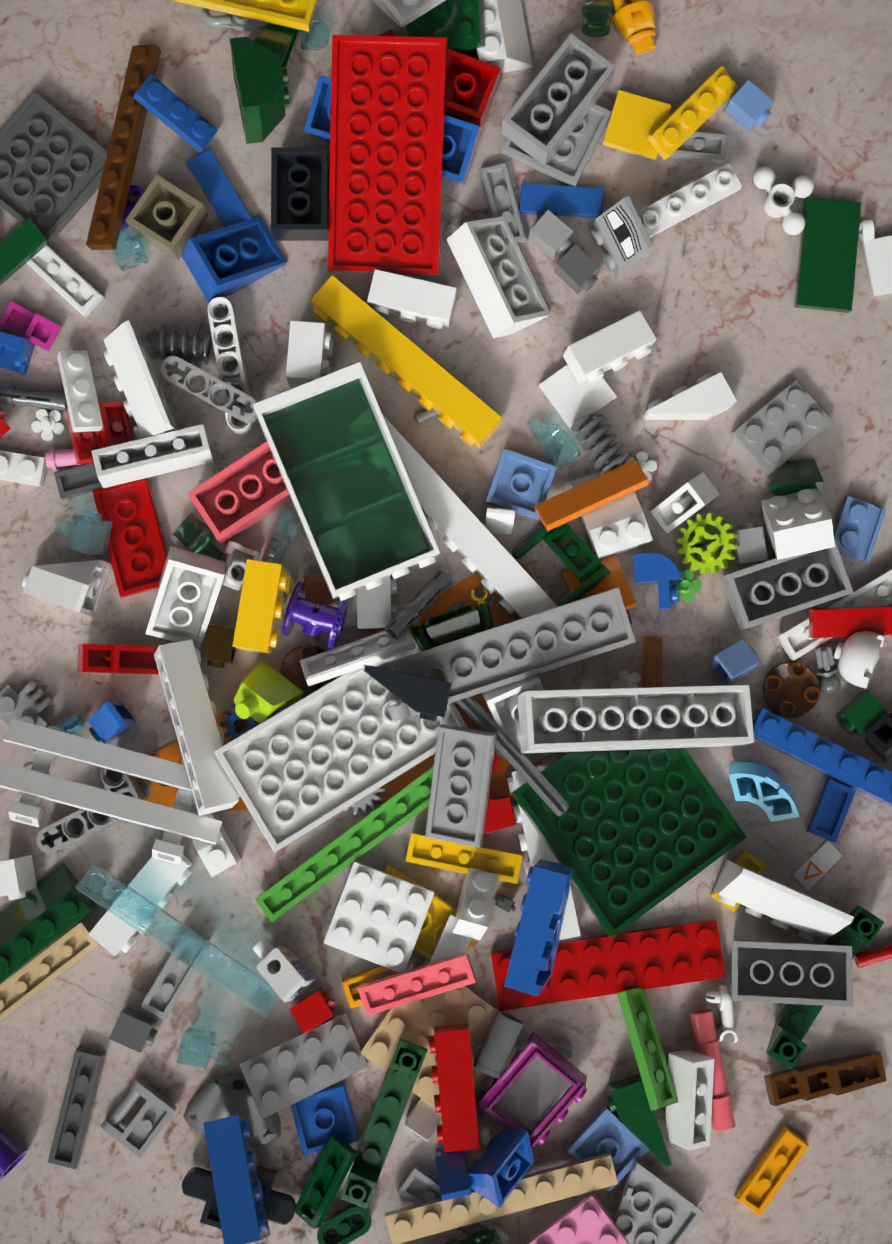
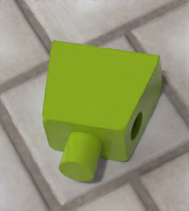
(265, 694)

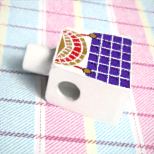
(292, 977)

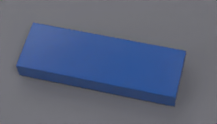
(217, 189)
(561, 200)

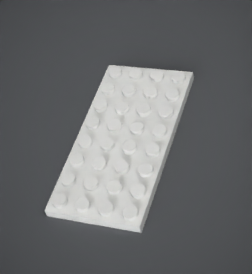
(326, 754)

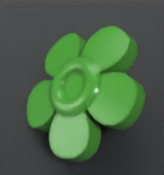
(686, 586)

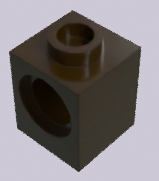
(218, 646)

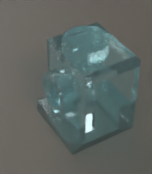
(129, 251)

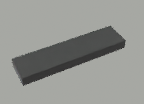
(76, 1108)

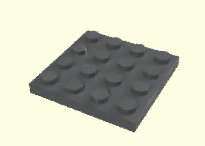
(47, 166)

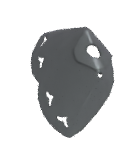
(222, 1100)

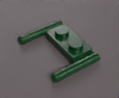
(572, 553)

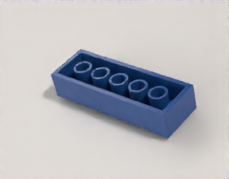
(459, 136)

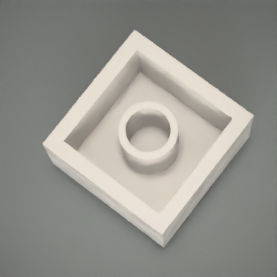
(308, 352)
(798, 523)

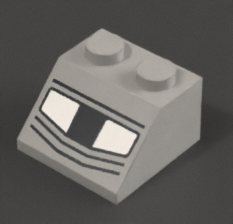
(622, 237)

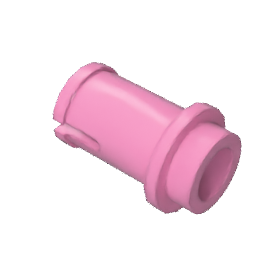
(59, 458)

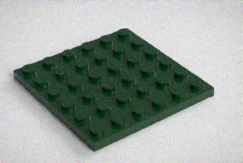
(632, 827)

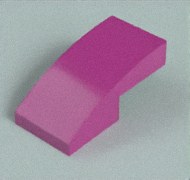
(30, 326)

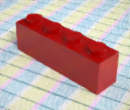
(456, 1088)

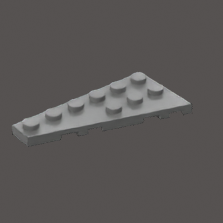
(654, 1210)

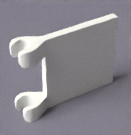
(878, 258)

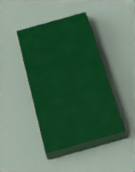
(828, 255)

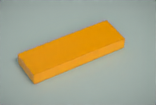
(771, 1170)

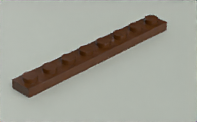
(122, 151)

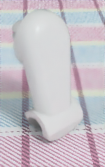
(724, 1000)

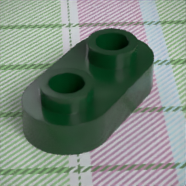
(346, 1226)

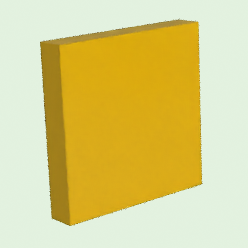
(633, 122)

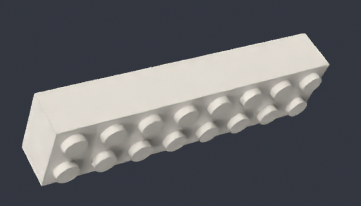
(635, 718)

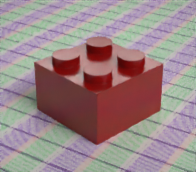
(469, 87)

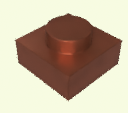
(317, 589)

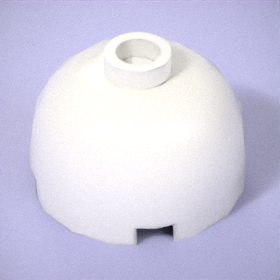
(859, 657)

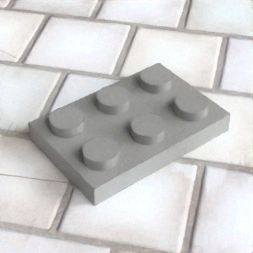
(781, 427)

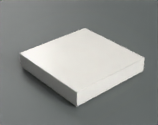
(575, 399)

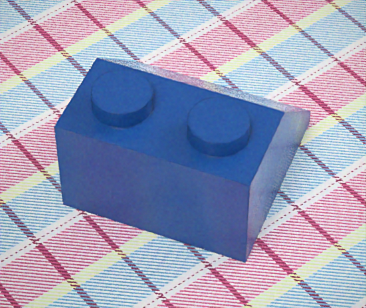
(502, 1165)

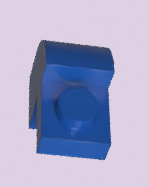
(664, 571)

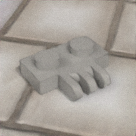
(23, 705)

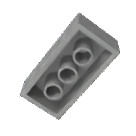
(558, 99)
(785, 586)
(792, 973)

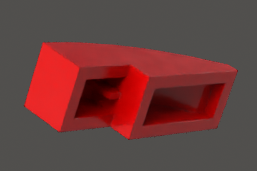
(117, 659)

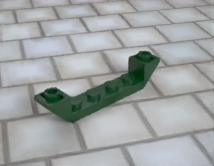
(796, 1019)
(383, 1123)

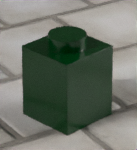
(861, 713)

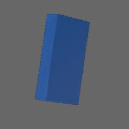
(831, 810)

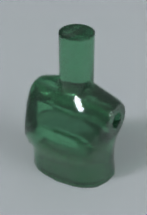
(597, 18)
(197, 537)

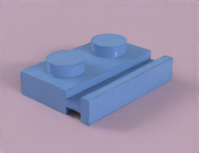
(858, 528)

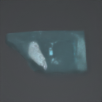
(555, 443)

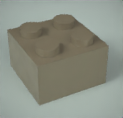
(167, 217)

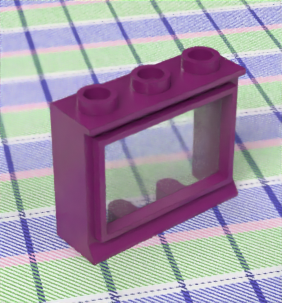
(534, 1090)

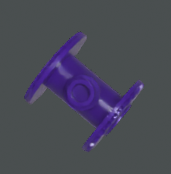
(314, 619)

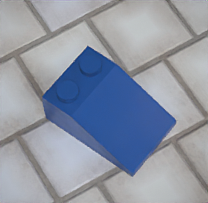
(232, 257)

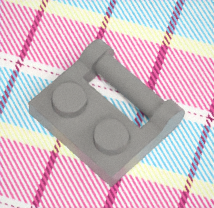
(146, 1123)

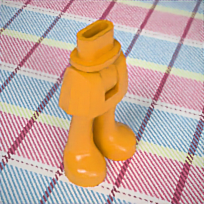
(635, 24)

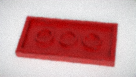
(136, 536)

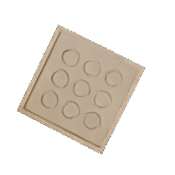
(417, 1022)

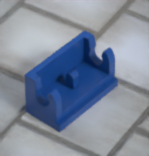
(15, 353)

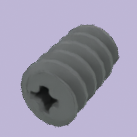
(180, 345)
(599, 443)

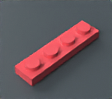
(417, 983)

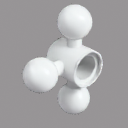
(801, 187)

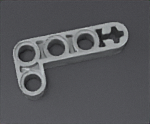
(91, 820)

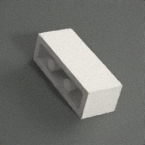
(412, 299)
(610, 348)
(690, 1119)

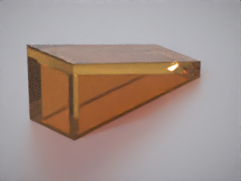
(652, 662)

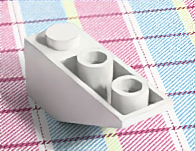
(699, 402)

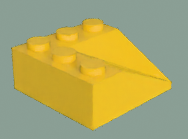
(260, 605)

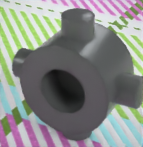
(504, 903)

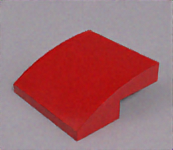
(115, 431)

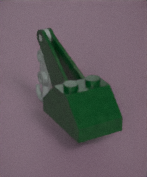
(258, 71)

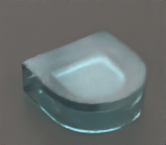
(317, 36)

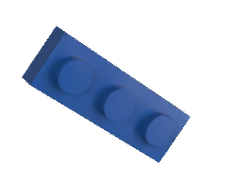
(175, 113)

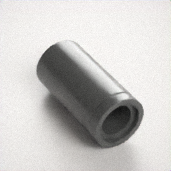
(498, 1044)

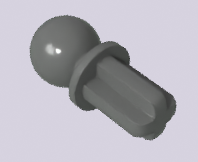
(826, 668)

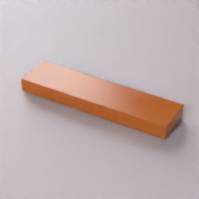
(591, 495)

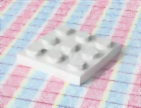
(379, 917)

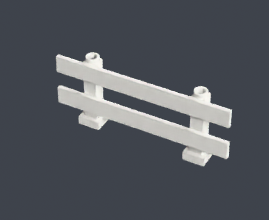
(40, 784)

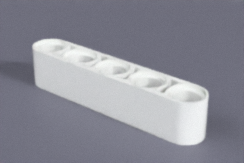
(226, 353)

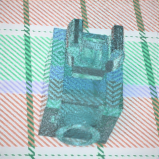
(86, 533)
(198, 1048)

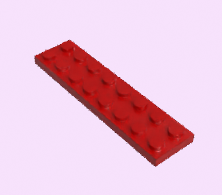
(621, 963)

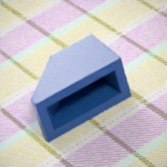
(110, 721)
(452, 1173)

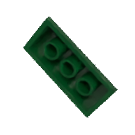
(40, 919)

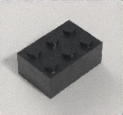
(300, 193)

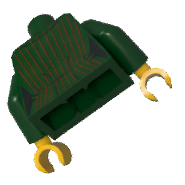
(454, 623)

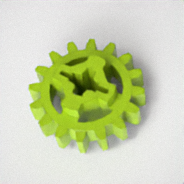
(711, 554)

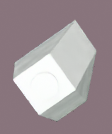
(69, 584)

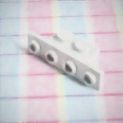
(689, 199)

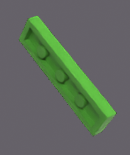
(647, 1048)

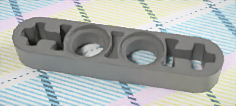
(210, 389)

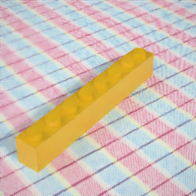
(406, 362)

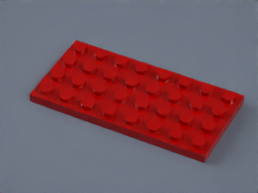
(386, 153)

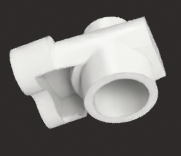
(236, 559)

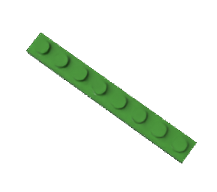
(347, 847)

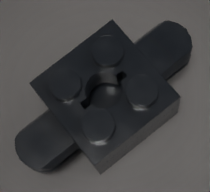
(199, 1185)

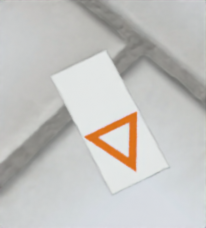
(818, 865)

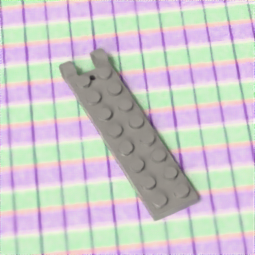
(521, 648)

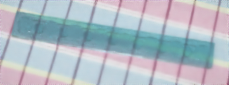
(178, 939)

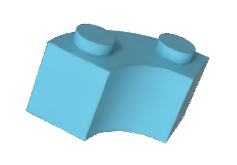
(765, 788)

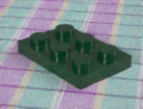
(453, 19)

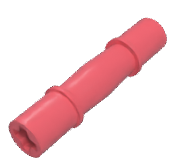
(707, 1044)

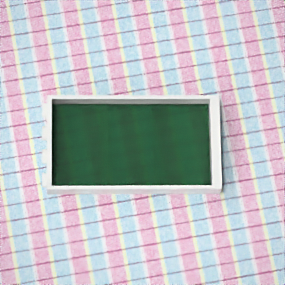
(347, 481)

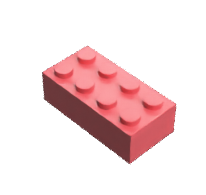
(241, 494)

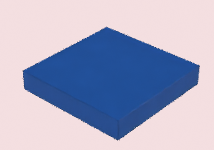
(324, 1116)

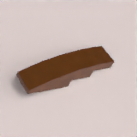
(825, 1078)

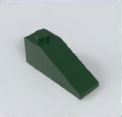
(633, 1109)

